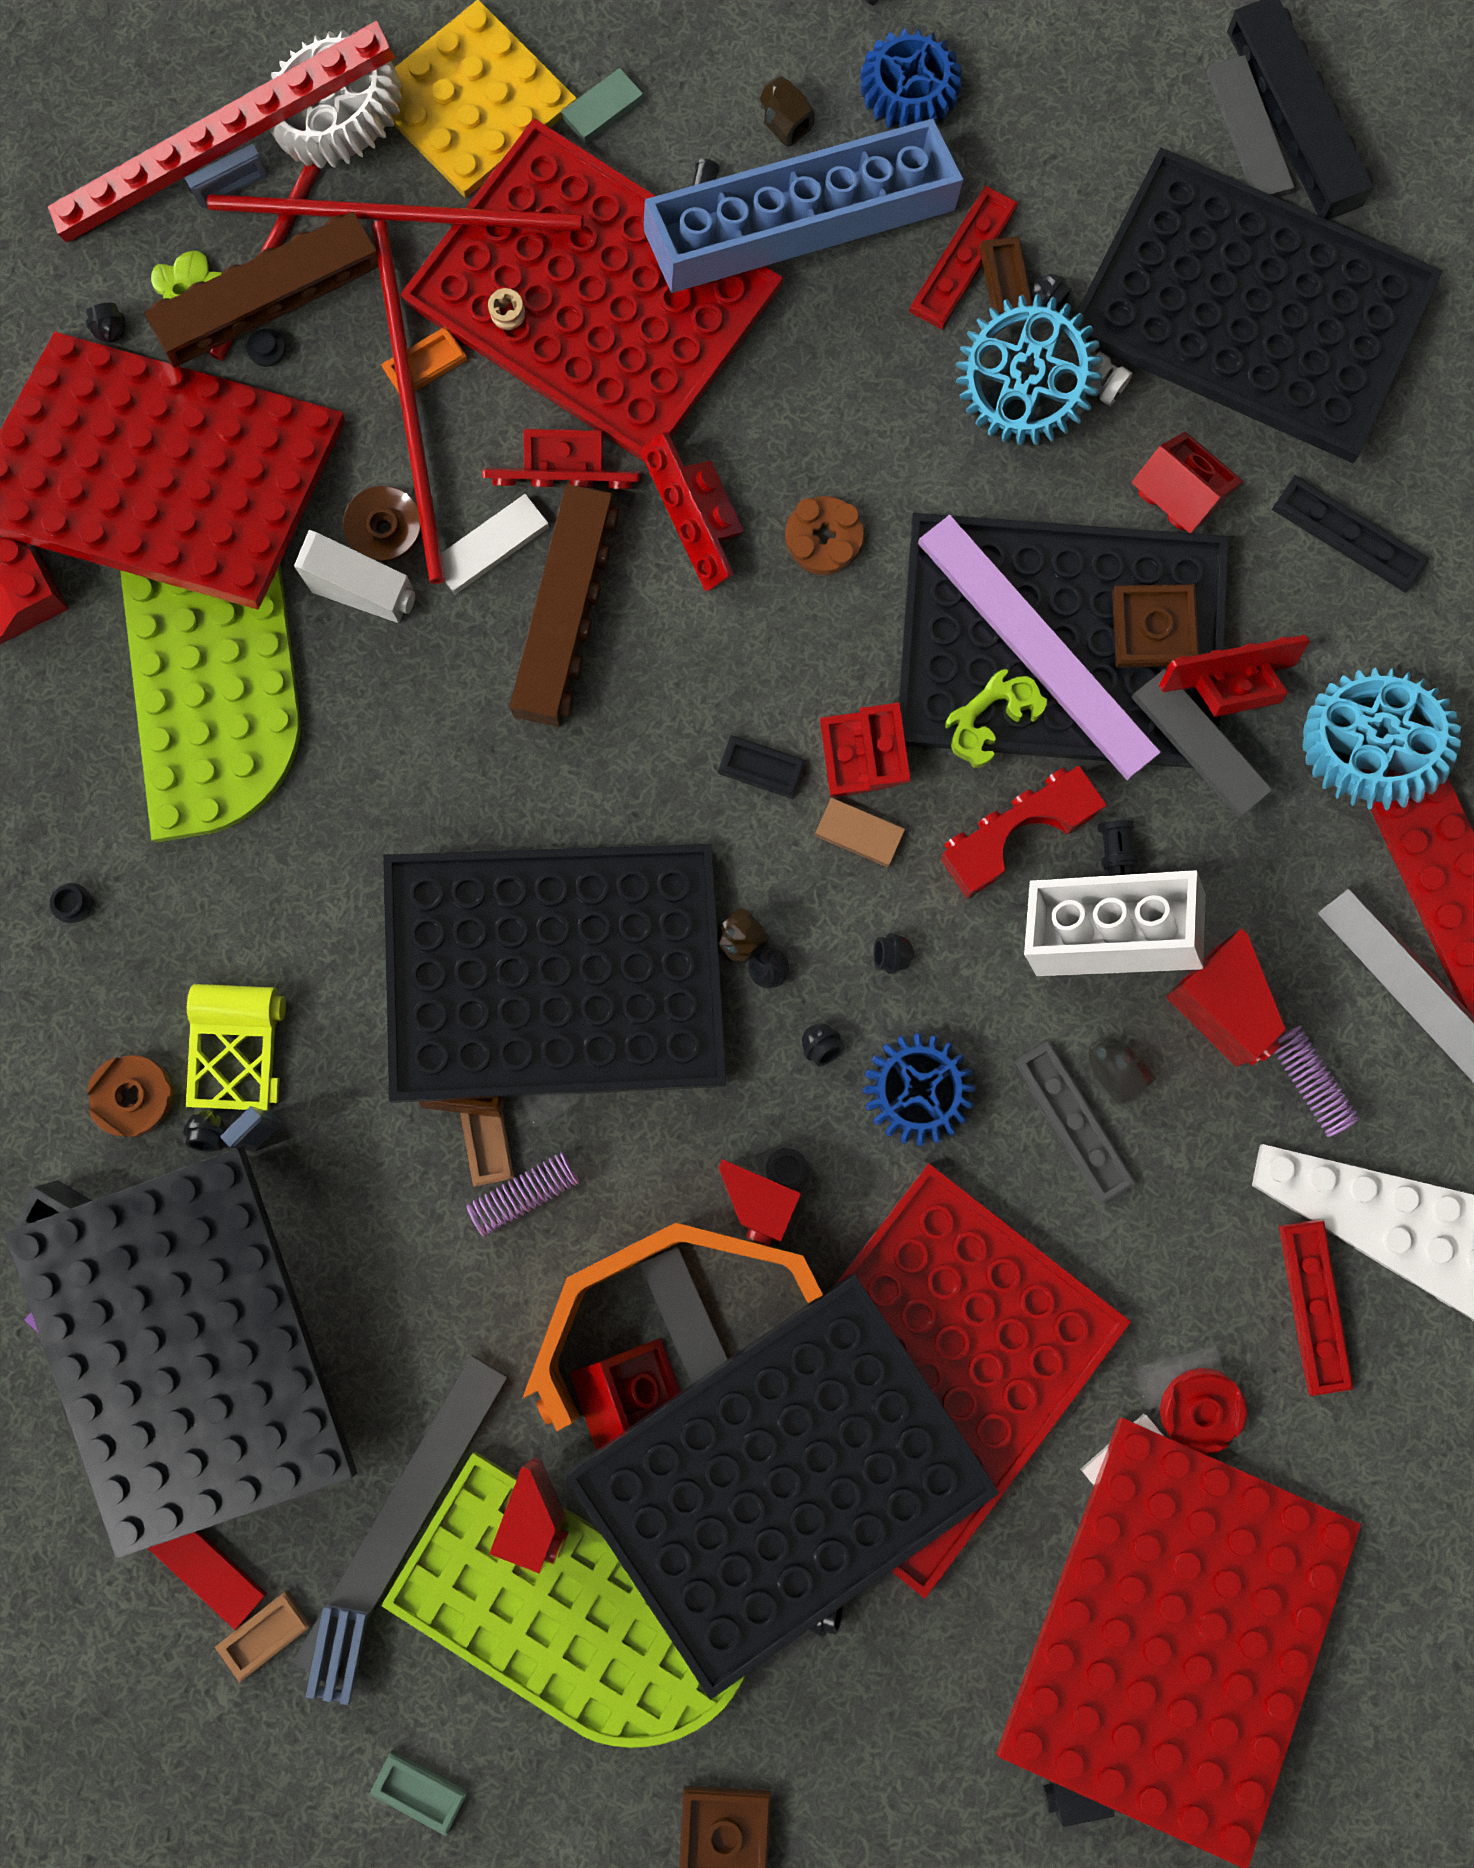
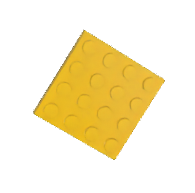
(473, 97)

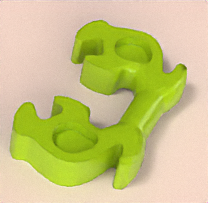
(1021, 695)

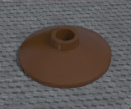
(374, 508)

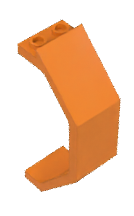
(556, 1402)

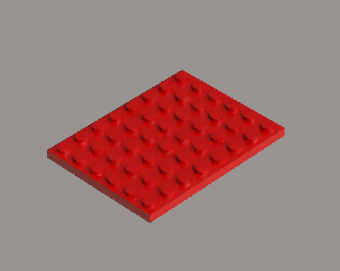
(598, 312)
(159, 468)
(989, 1330)
(1180, 1643)

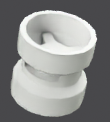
(1115, 383)

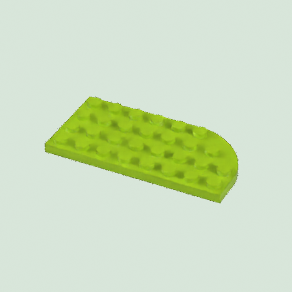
(210, 703)
(561, 1638)

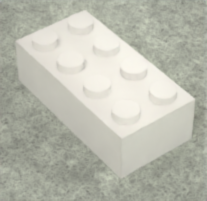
(1116, 924)

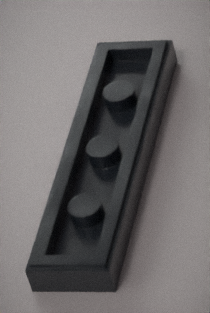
(1350, 534)

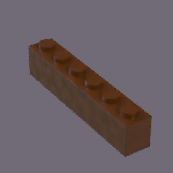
(262, 289)
(563, 605)

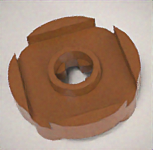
(824, 512)
(107, 1098)

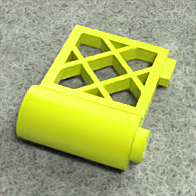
(239, 1012)

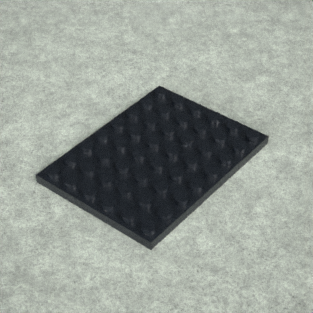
(1257, 304)
(1069, 582)
(552, 972)
(181, 1353)
(780, 1485)

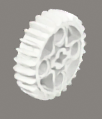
(342, 121)

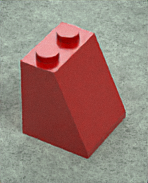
(1232, 1002)

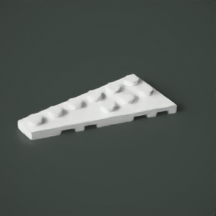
(1396, 1221)

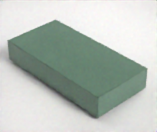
(602, 105)
(418, 1792)

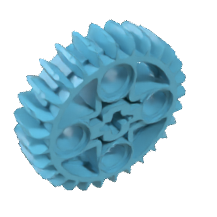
(985, 341)
(1381, 738)

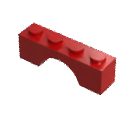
(1063, 804)

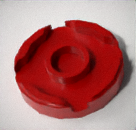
(1203, 1410)

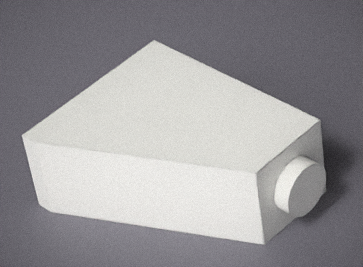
(353, 578)

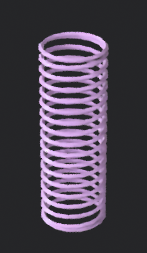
(1352, 1119)
(473, 1214)

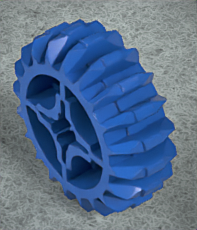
(898, 63)
(931, 1104)

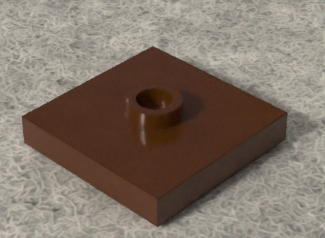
(1154, 624)
(724, 1828)

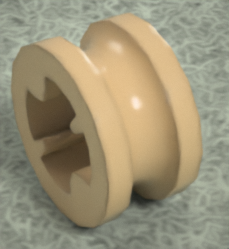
(501, 299)

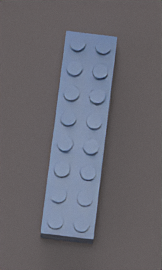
(801, 205)

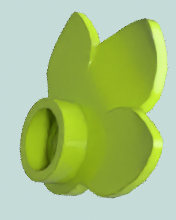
(187, 270)

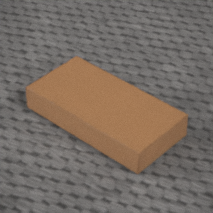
(859, 832)
(487, 1149)
(263, 1636)

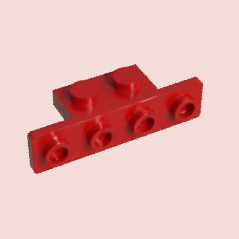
(562, 456)
(696, 508)
(1237, 676)

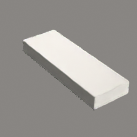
(492, 543)

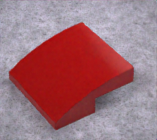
(865, 750)

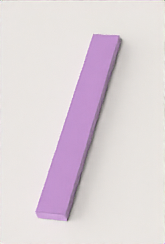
(1039, 647)

